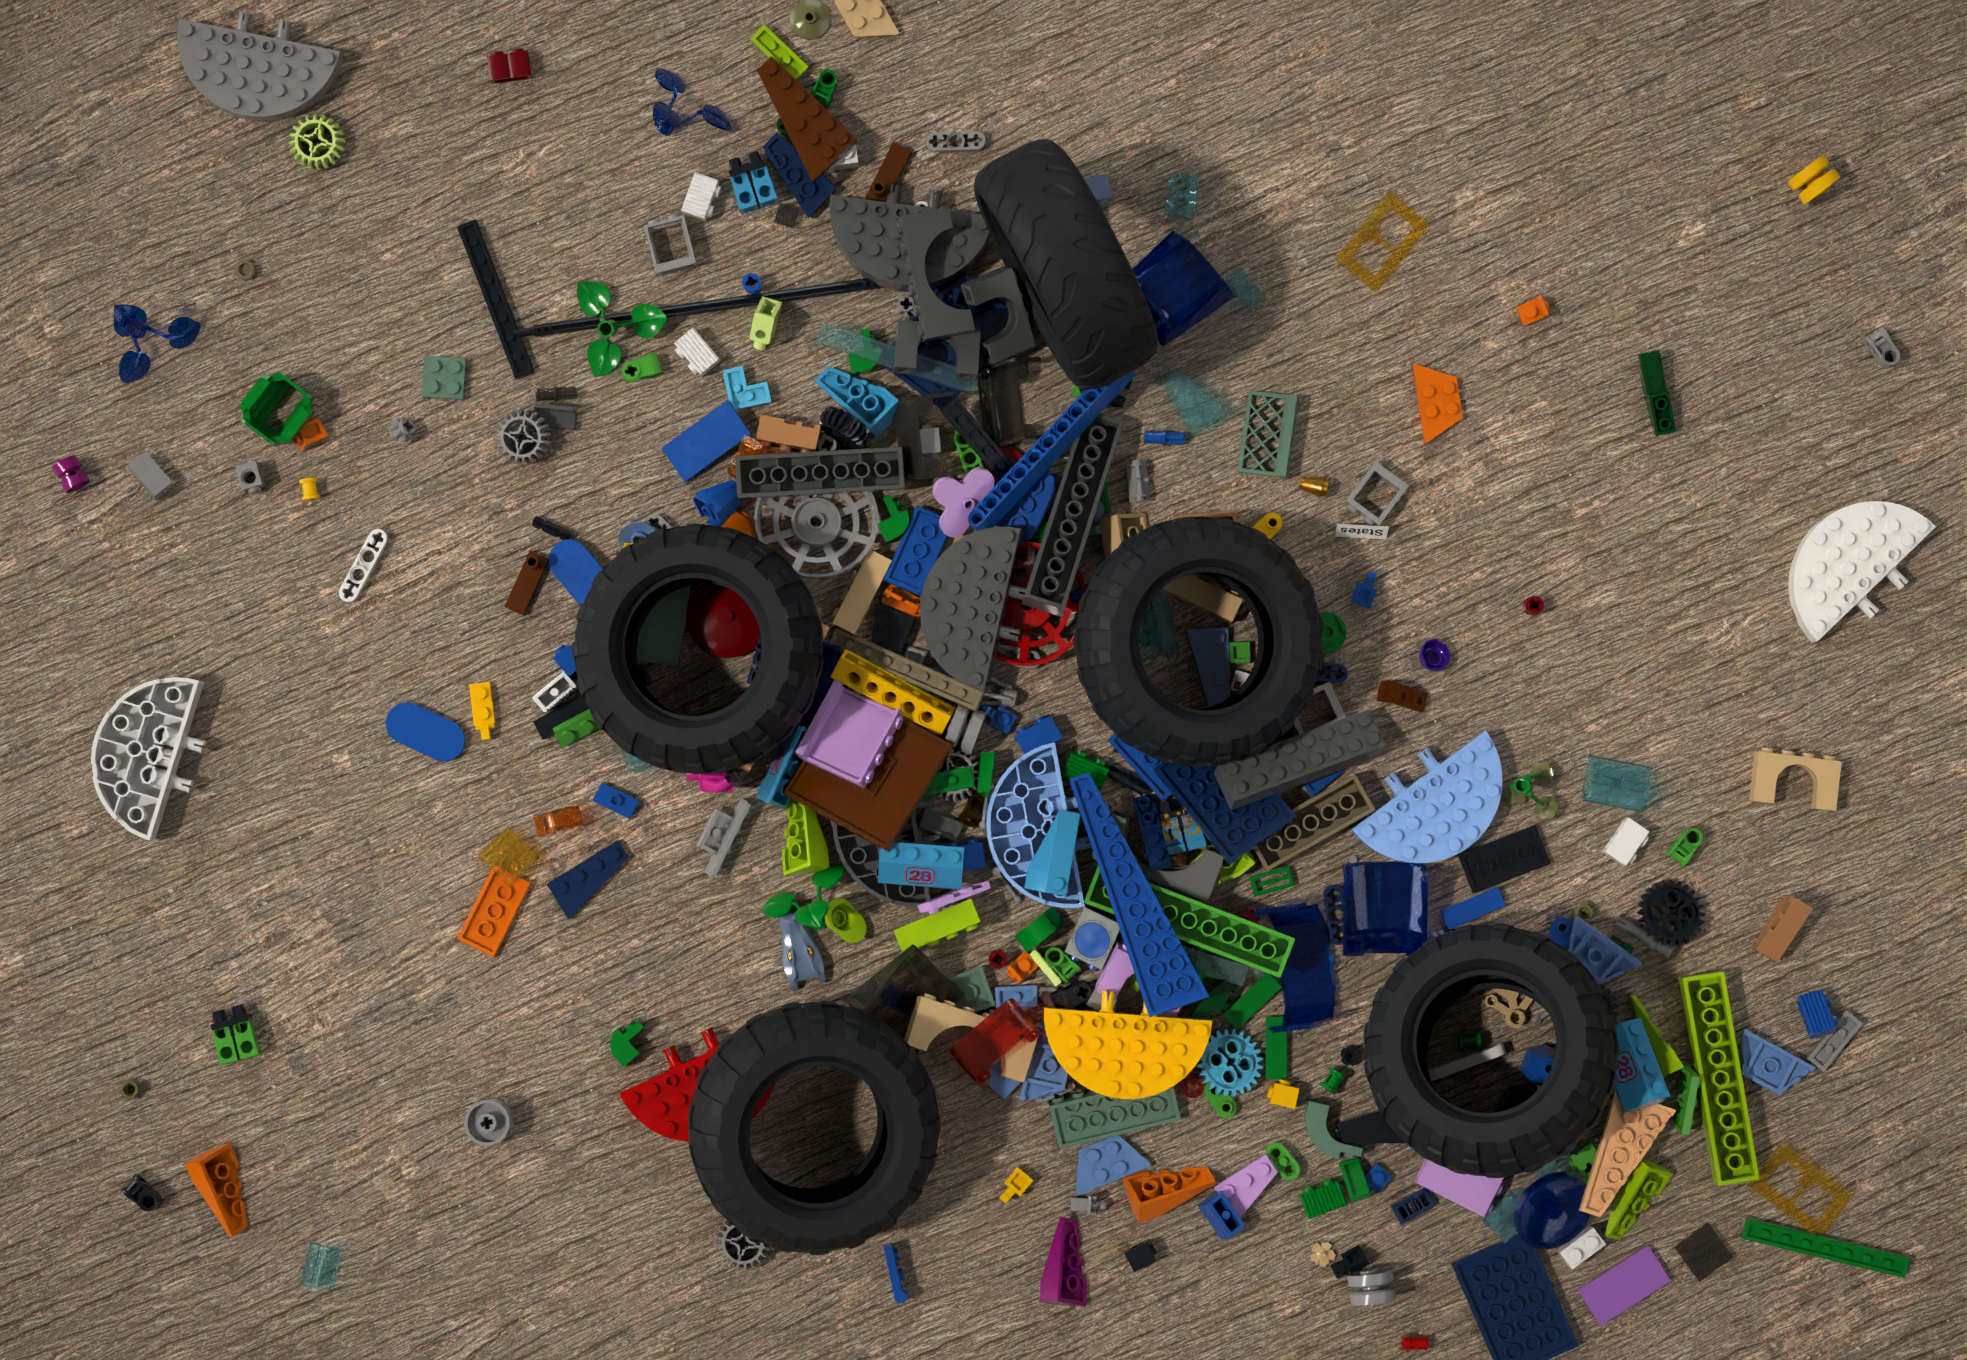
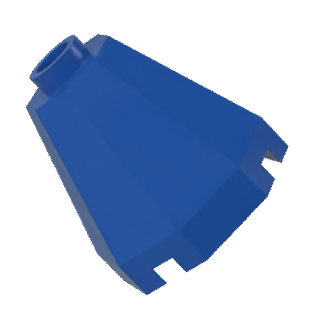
(717, 502)
(1535, 1062)

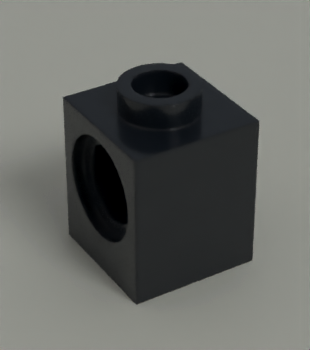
(1140, 1255)

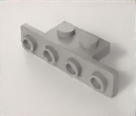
(720, 833)

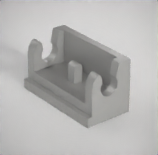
(150, 475)

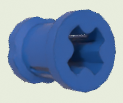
(745, 282)

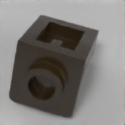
(973, 810)

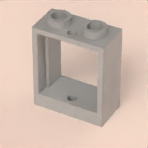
(674, 265)
(1387, 477)
(1333, 703)

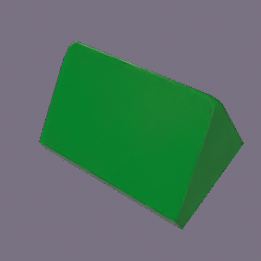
(986, 774)

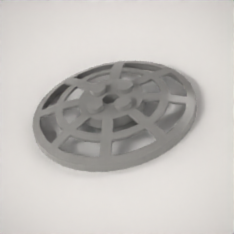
(821, 535)

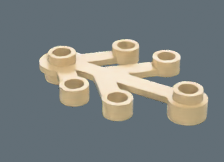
(1513, 1007)

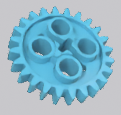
(1243, 1051)

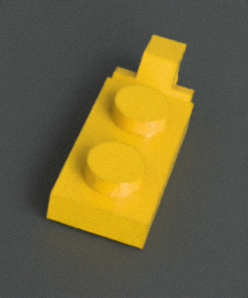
(482, 708)

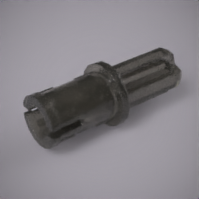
(556, 394)

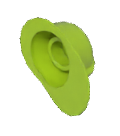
(845, 921)

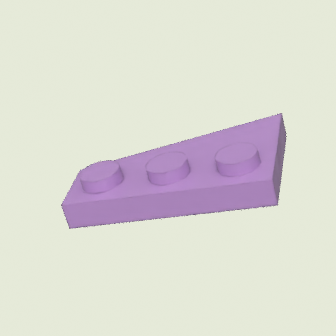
(949, 899)
(1248, 1183)

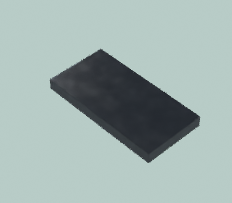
(1503, 859)

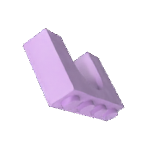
(1117, 971)

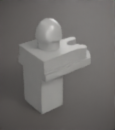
(1087, 1204)

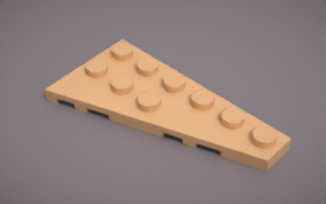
(1620, 1150)

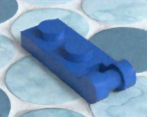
(896, 1274)

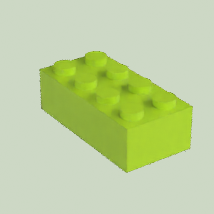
(938, 925)

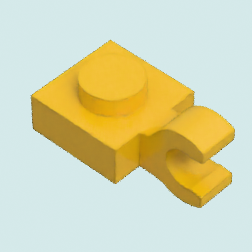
(1016, 1183)

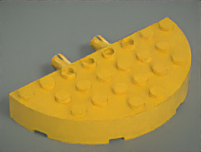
(1123, 1051)

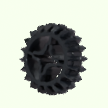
(845, 428)

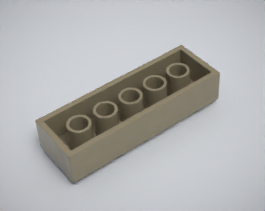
(1315, 821)

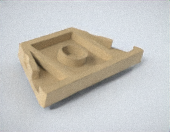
(866, 18)

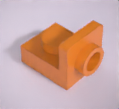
(1533, 311)
(310, 434)
(1021, 967)

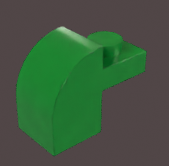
(858, 365)
(896, 525)
(1039, 929)
(621, 1043)

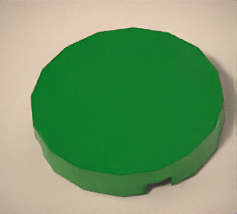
(1334, 632)

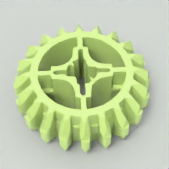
(300, 137)

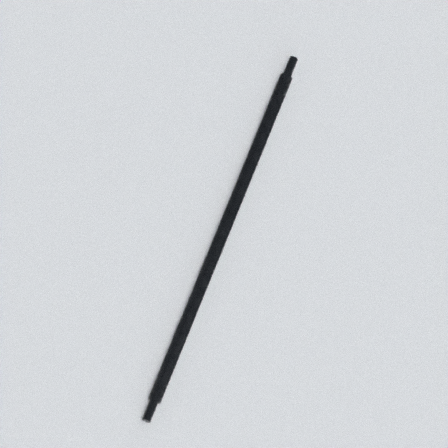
(703, 306)

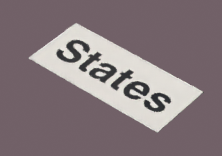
(1361, 531)

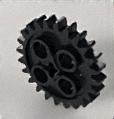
(1657, 899)

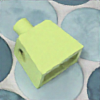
(764, 322)

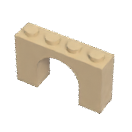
(1823, 772)

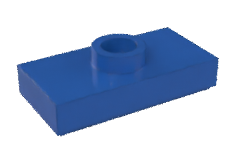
(615, 800)

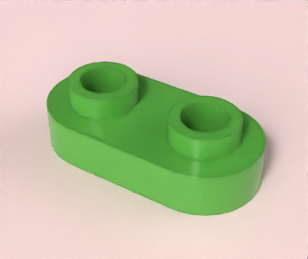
(1218, 1101)
(1283, 1160)

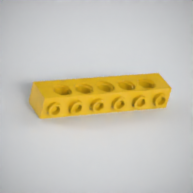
(888, 682)

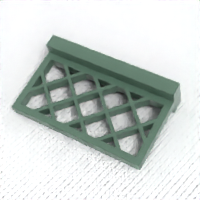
(1286, 434)

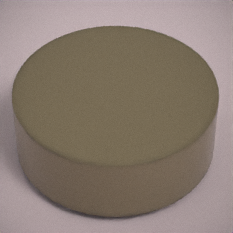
(245, 270)

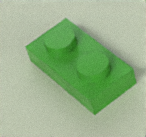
(575, 728)

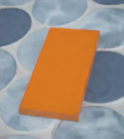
(493, 913)

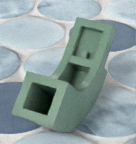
(1315, 1124)

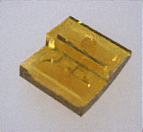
(508, 856)

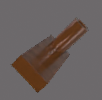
(889, 172)
(526, 583)

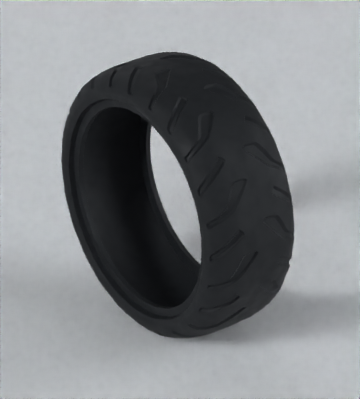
(1066, 263)

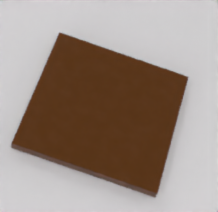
(891, 797)

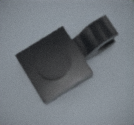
(1352, 1259)

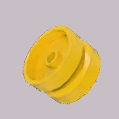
(1814, 180)

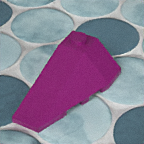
(1062, 1276)

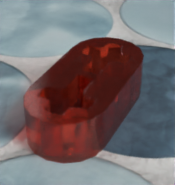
(1193, 1080)

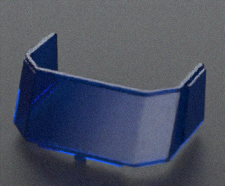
(1309, 973)

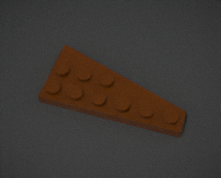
(812, 129)

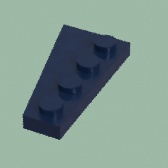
(794, 174)
(583, 880)

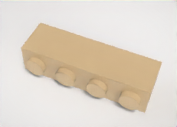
(861, 593)
(1205, 596)

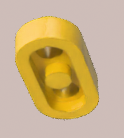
(1263, 525)

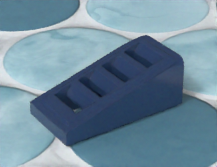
(1403, 1219)

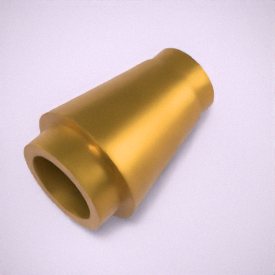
(1315, 486)

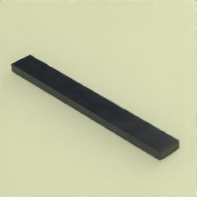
(495, 299)

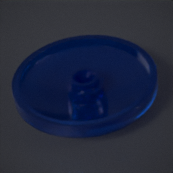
(1550, 1212)

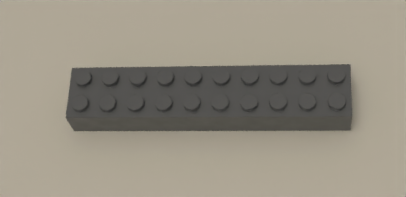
(1072, 516)

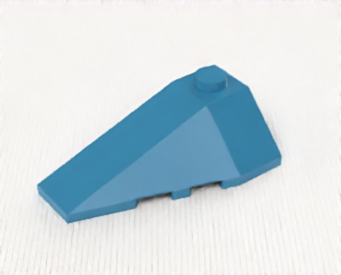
(865, 401)
(1053, 860)

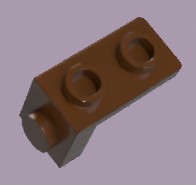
(1402, 696)

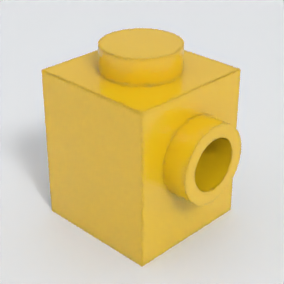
(1283, 1094)

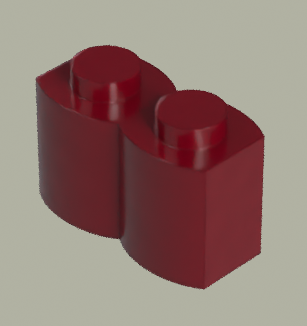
(509, 66)

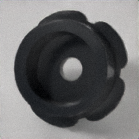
(1356, 1055)

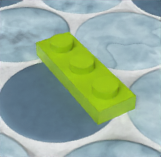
(772, 46)

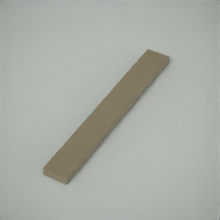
(909, 670)

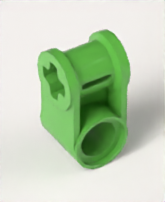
(646, 366)
(1684, 847)
(1062, 965)

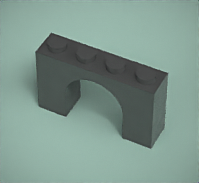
(1017, 334)
(965, 347)

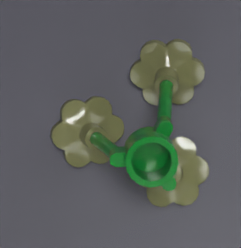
(1523, 786)

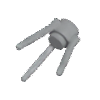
(1004, 697)

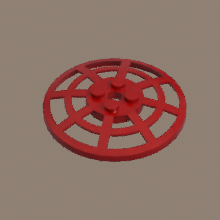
(1035, 618)

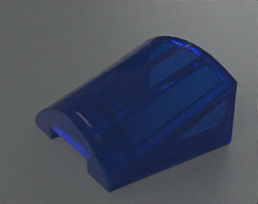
(1179, 286)
(1384, 907)

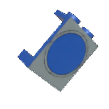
(1093, 938)

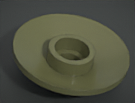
(809, 29)

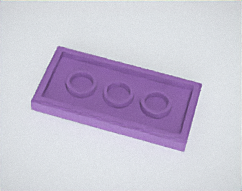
(1623, 1285)

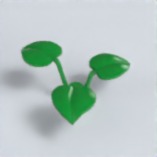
(602, 355)
(813, 913)

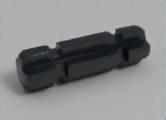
(551, 528)

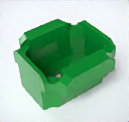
(263, 400)

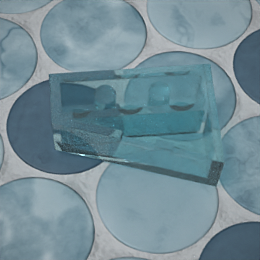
(1191, 402)

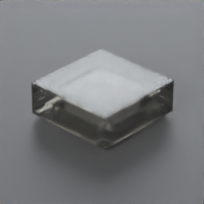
(786, 215)

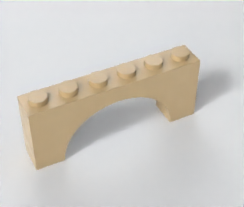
(933, 1017)

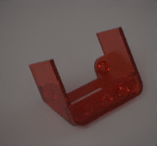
(994, 1039)

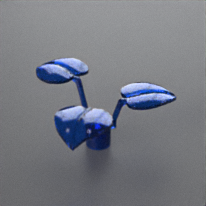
(668, 120)
(130, 321)

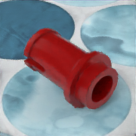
(1414, 1343)

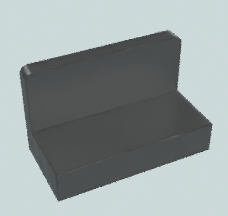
(557, 416)

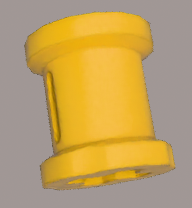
(309, 489)

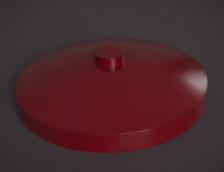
(721, 622)

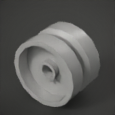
(967, 729)
(479, 1130)
(1371, 1287)

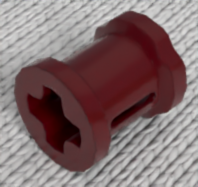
(1539, 607)
(1002, 963)

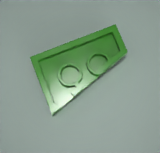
(1687, 1101)

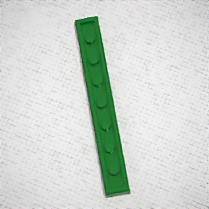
(1825, 1247)

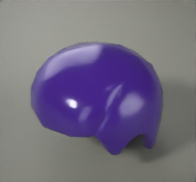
(1434, 655)

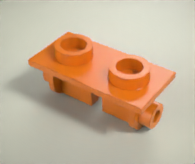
(902, 601)

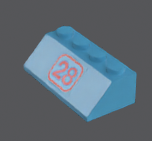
(782, 770)
(922, 865)
(1637, 1073)

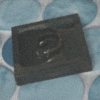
(1703, 1252)

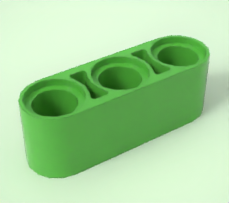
(964, 450)

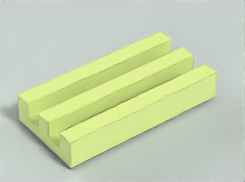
(1045, 967)

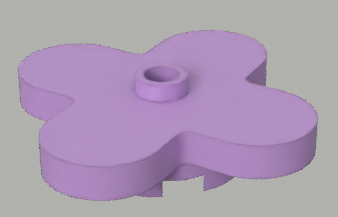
(954, 495)

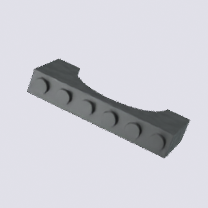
(934, 316)
(1192, 879)

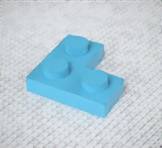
(740, 394)

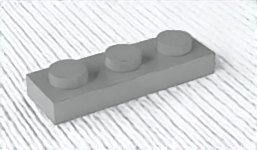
(1832, 1044)

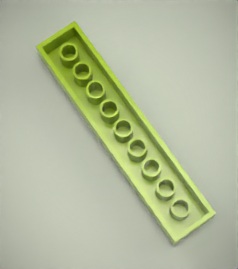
(1721, 1086)

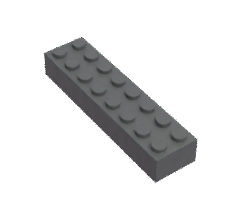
(819, 473)
(1300, 759)

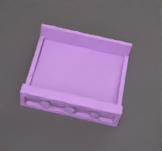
(849, 735)
(1466, 1190)

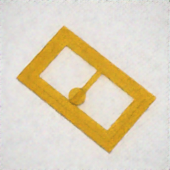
(1373, 235)
(1811, 1173)

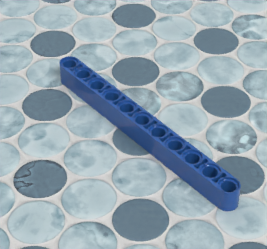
(1044, 453)

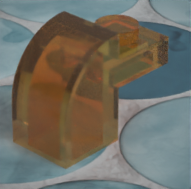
(748, 446)
(558, 820)

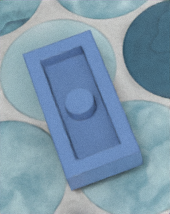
(1024, 995)

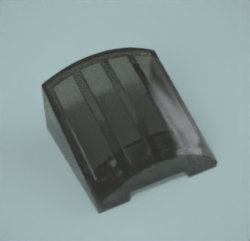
(894, 989)

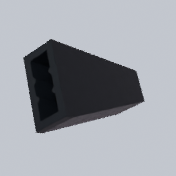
(1366, 1128)

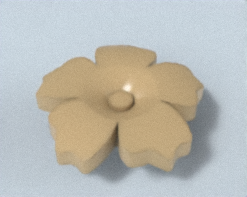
(1322, 1253)

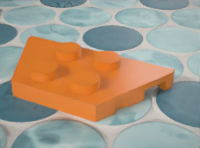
(1437, 401)

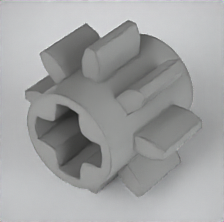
(902, 301)
(401, 429)

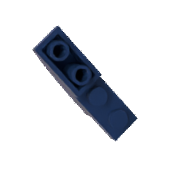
(1151, 832)

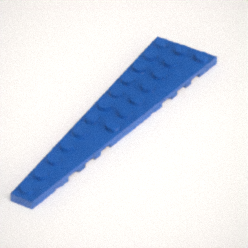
(1155, 952)

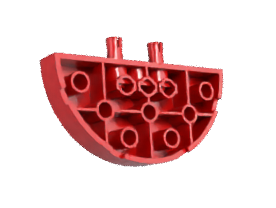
(665, 1099)

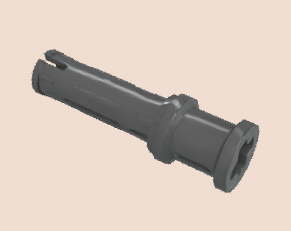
(1636, 931)

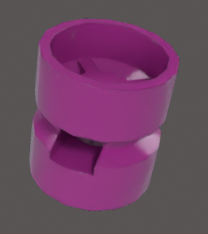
(68, 467)

